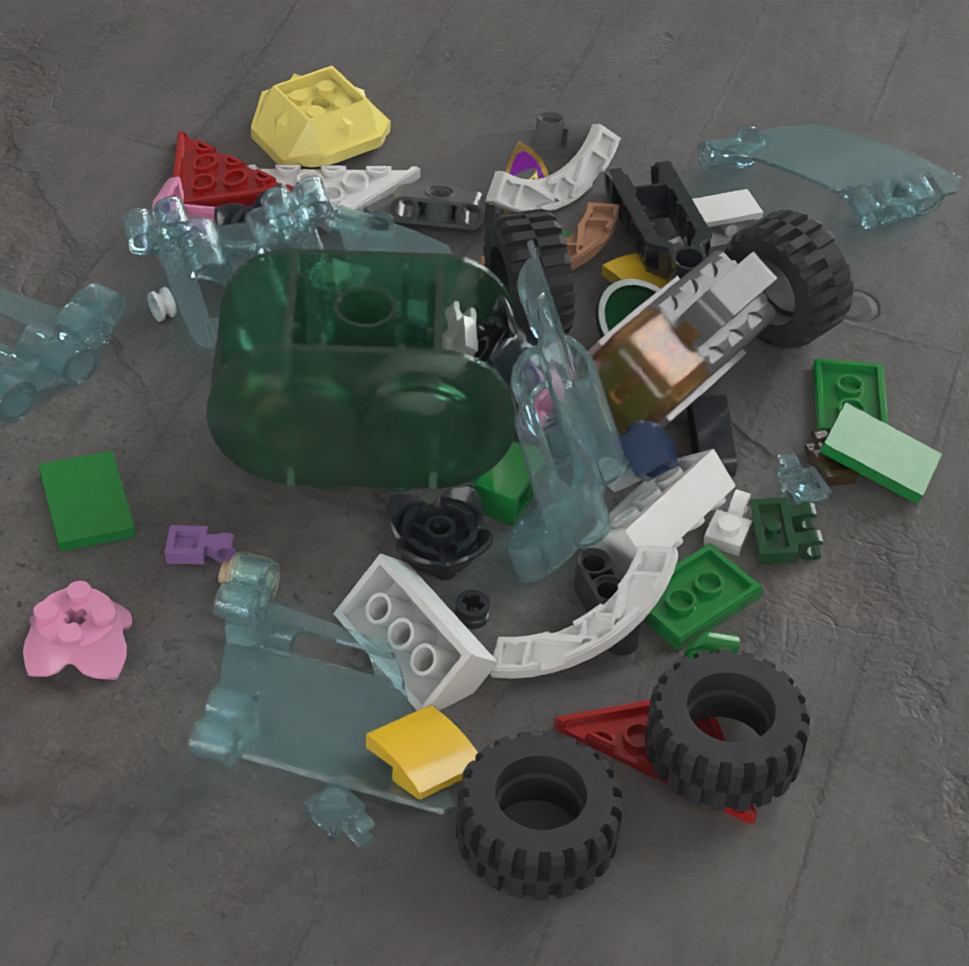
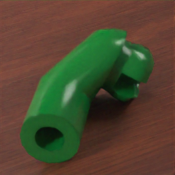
(712, 642)

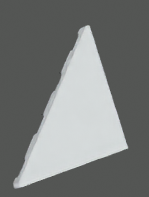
(348, 187)

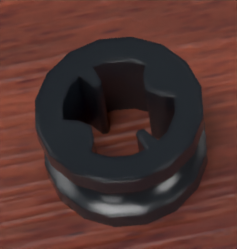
(475, 599)

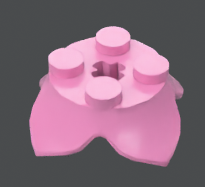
(77, 629)

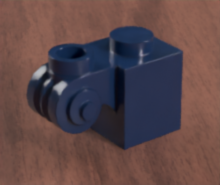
(648, 450)

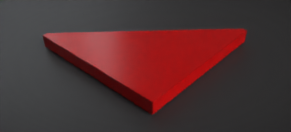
(216, 178)
(621, 735)

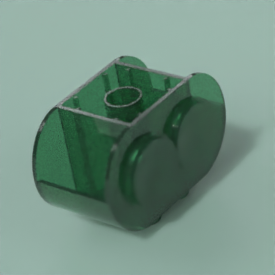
(342, 376)

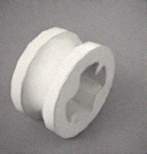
(162, 304)

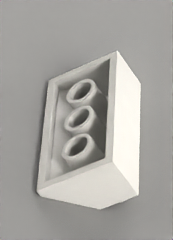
(666, 507)
(433, 647)

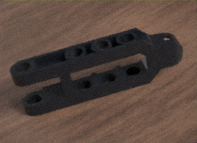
(660, 200)

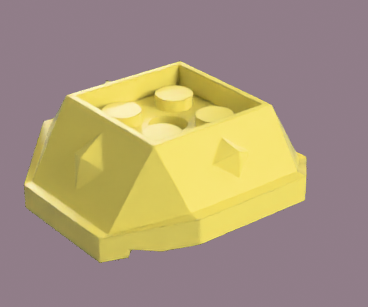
(317, 120)

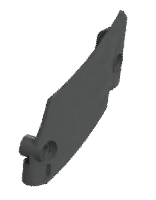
(458, 188)

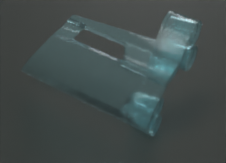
(295, 707)

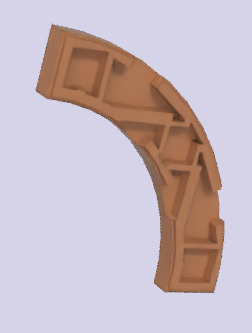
(590, 233)

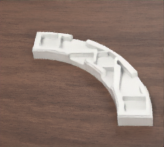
(562, 186)
(595, 630)

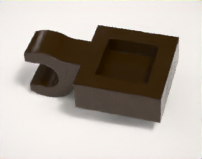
(829, 469)

